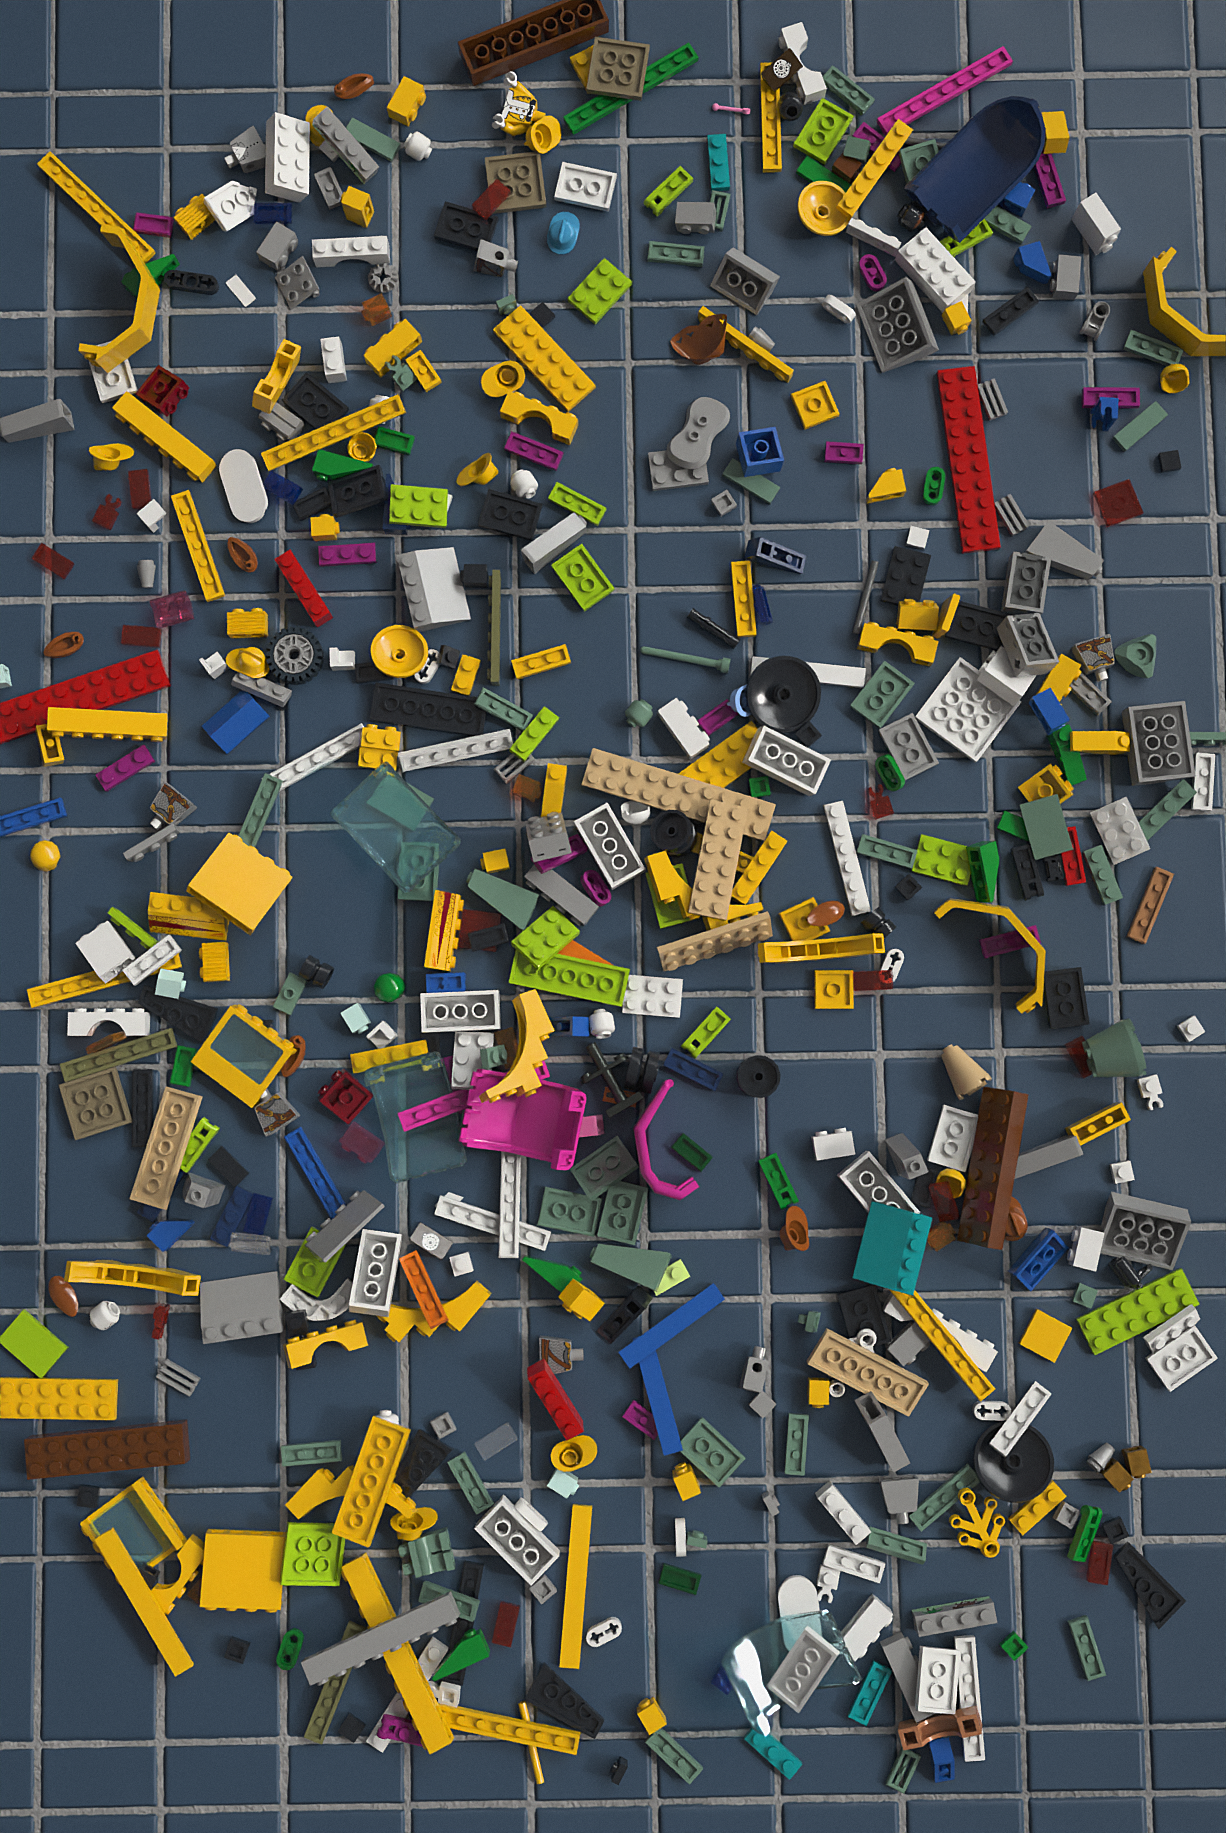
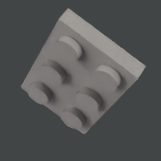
(670, 476)
(908, 746)

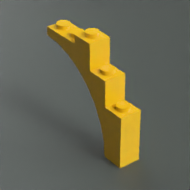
(669, 885)
(821, 949)
(533, 1029)
(134, 1275)
(457, 1310)
(323, 1488)

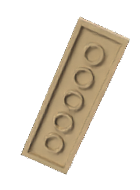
(718, 860)
(715, 941)
(166, 1148)
(867, 1372)

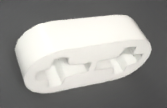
(838, 309)
(431, 669)
(897, 964)
(991, 1415)
(531, 1514)
(680, 1537)
(607, 1635)

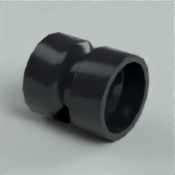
(878, 924)
(315, 971)

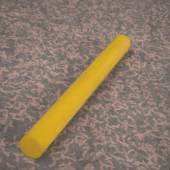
(532, 1749)

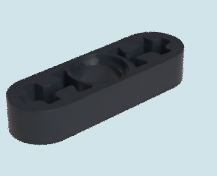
(206, 279)

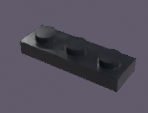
(1010, 311)
(298, 1326)

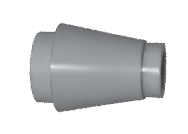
(761, 338)
(146, 573)
(1100, 1457)

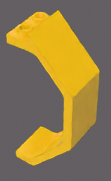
(1171, 322)
(142, 327)
(1028, 1002)

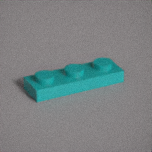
(718, 162)
(869, 1692)
(774, 1752)

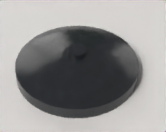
(783, 693)
(1021, 1473)

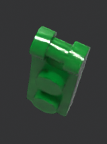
(778, 1180)
(1085, 1533)

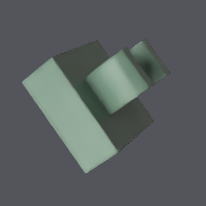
(811, 1320)

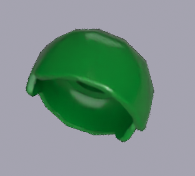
(389, 987)

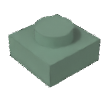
(506, 305)
(1084, 1295)
(696, 1539)

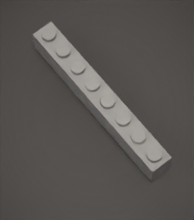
(380, 1638)

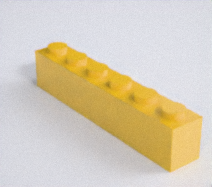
(164, 436)
(107, 723)

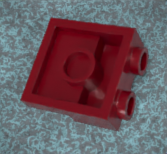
(163, 391)
(344, 1095)

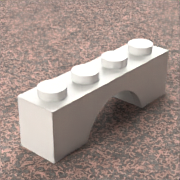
(809, 83)
(331, 251)
(84, 1023)

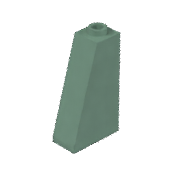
(508, 899)
(635, 1264)

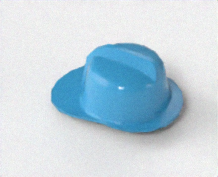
(563, 232)

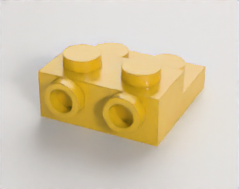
(378, 746)
(1046, 784)

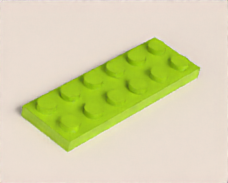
(573, 978)
(1136, 1311)

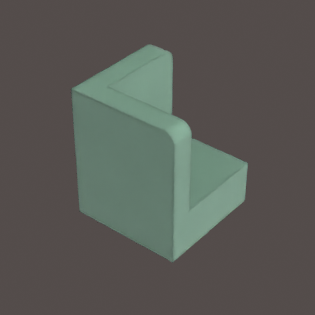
(857, 149)

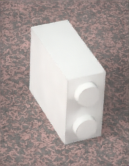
(1096, 224)
(1000, 677)
(105, 951)

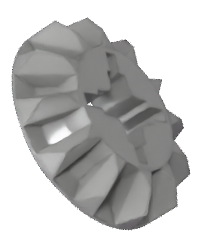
(388, 284)

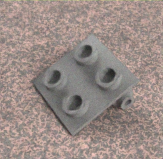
(297, 283)

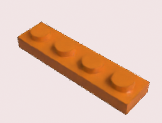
(423, 1289)

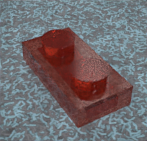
(1099, 1562)
(505, 1624)

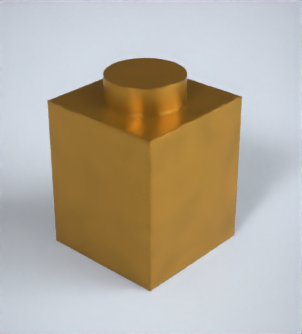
(1136, 1461)
(1117, 1475)

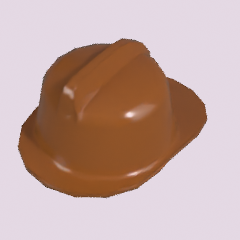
(1016, 1222)
(795, 1231)

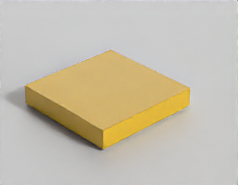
(814, 405)
(946, 615)
(795, 922)
(833, 989)
(1045, 1335)

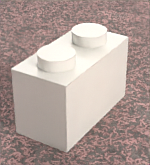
(333, 359)
(832, 1145)
(1085, 1248)

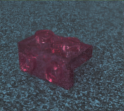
(172, 609)
(362, 1143)

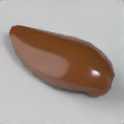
(353, 86)
(242, 554)
(64, 645)
(825, 913)
(296, 1059)
(63, 1295)

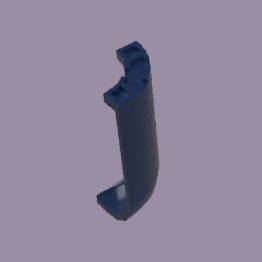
(980, 165)

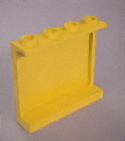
(239, 883)
(242, 1570)

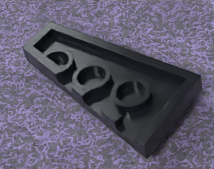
(187, 1015)
(419, 1462)
(1152, 1589)
(558, 1699)

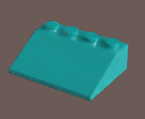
(892, 1247)

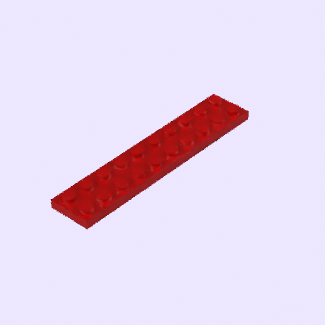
(968, 459)
(89, 691)

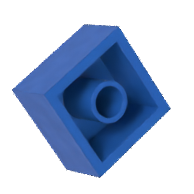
(759, 451)

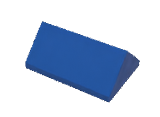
(235, 721)
(1038, 1258)

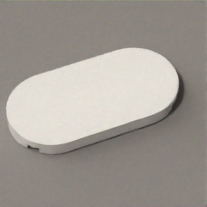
(243, 486)
(797, 1596)

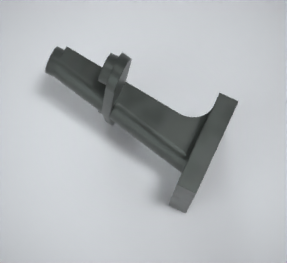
(605, 1071)

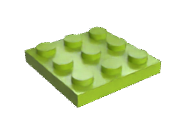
(312, 1555)

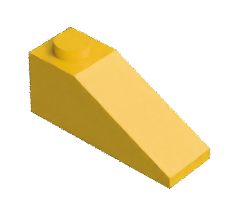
(1100, 742)
(554, 789)

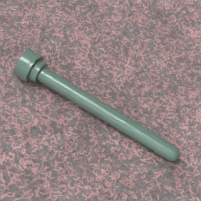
(721, 664)

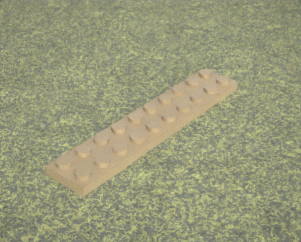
(670, 791)

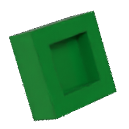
(759, 787)
(1014, 1645)

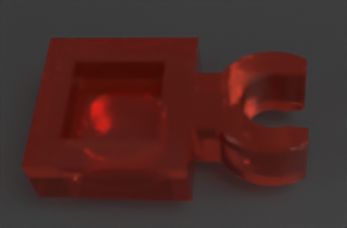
(106, 515)
(880, 805)
(160, 1315)

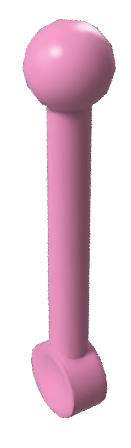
(715, 107)

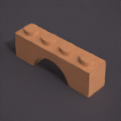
(964, 1723)

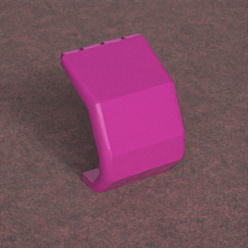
(534, 1126)
(658, 1187)

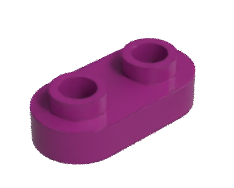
(873, 273)
(595, 888)

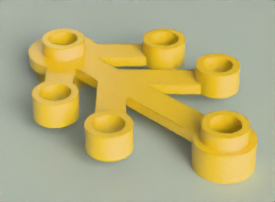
(980, 1524)

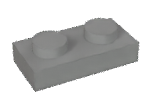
(329, 187)

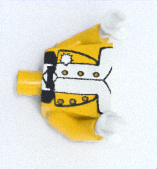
(519, 109)

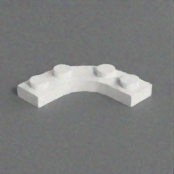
(319, 1309)

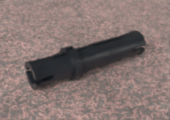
(713, 628)

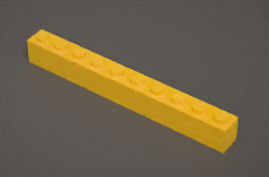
(401, 1663)

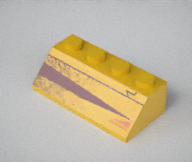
(185, 917)
(443, 931)

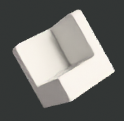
(151, 514)
(342, 659)
(214, 665)
(382, 1035)

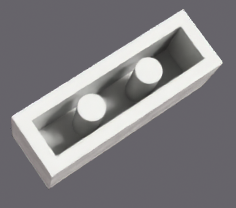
(684, 728)
(843, 1512)
(866, 1626)

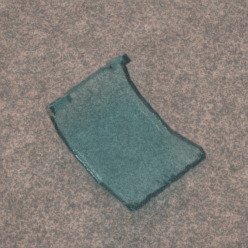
(395, 827)
(429, 1146)
(758, 1655)

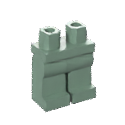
(428, 1553)

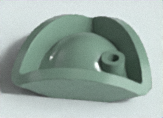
(1138, 655)

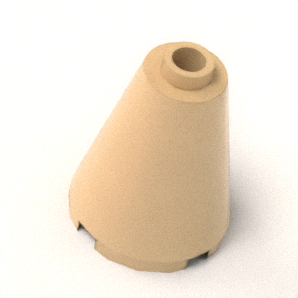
(963, 1071)

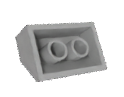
(744, 280)

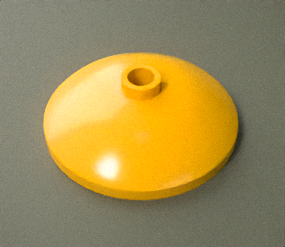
(822, 198)
(399, 641)

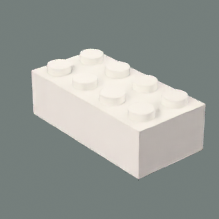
(287, 157)
(934, 270)
(786, 760)
(609, 846)
(460, 1011)
(870, 1182)
(375, 1273)
(517, 1540)

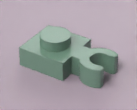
(402, 374)

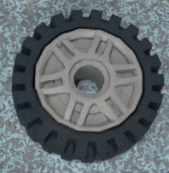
(291, 641)

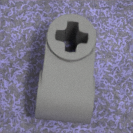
(1094, 323)

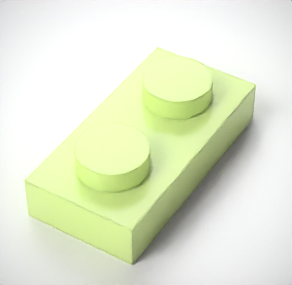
(673, 1275)

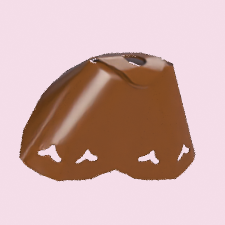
(704, 343)

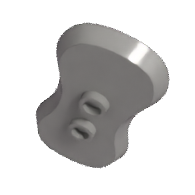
(693, 443)

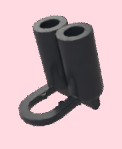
(1127, 1274)

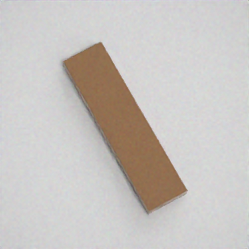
(1150, 905)

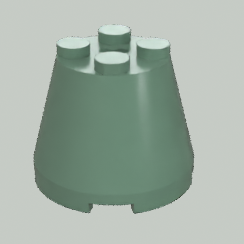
(1115, 1052)

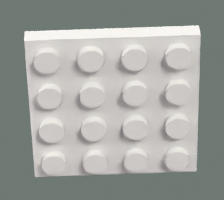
(965, 711)

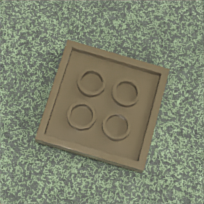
(618, 68)
(522, 176)
(95, 1103)

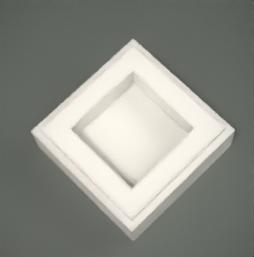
(917, 537)

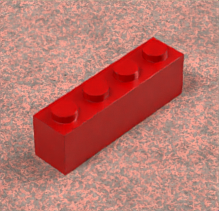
(303, 588)
(555, 1399)

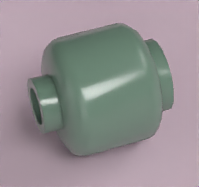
(638, 713)

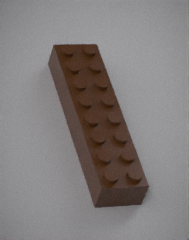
(532, 38)
(992, 1168)
(107, 1449)

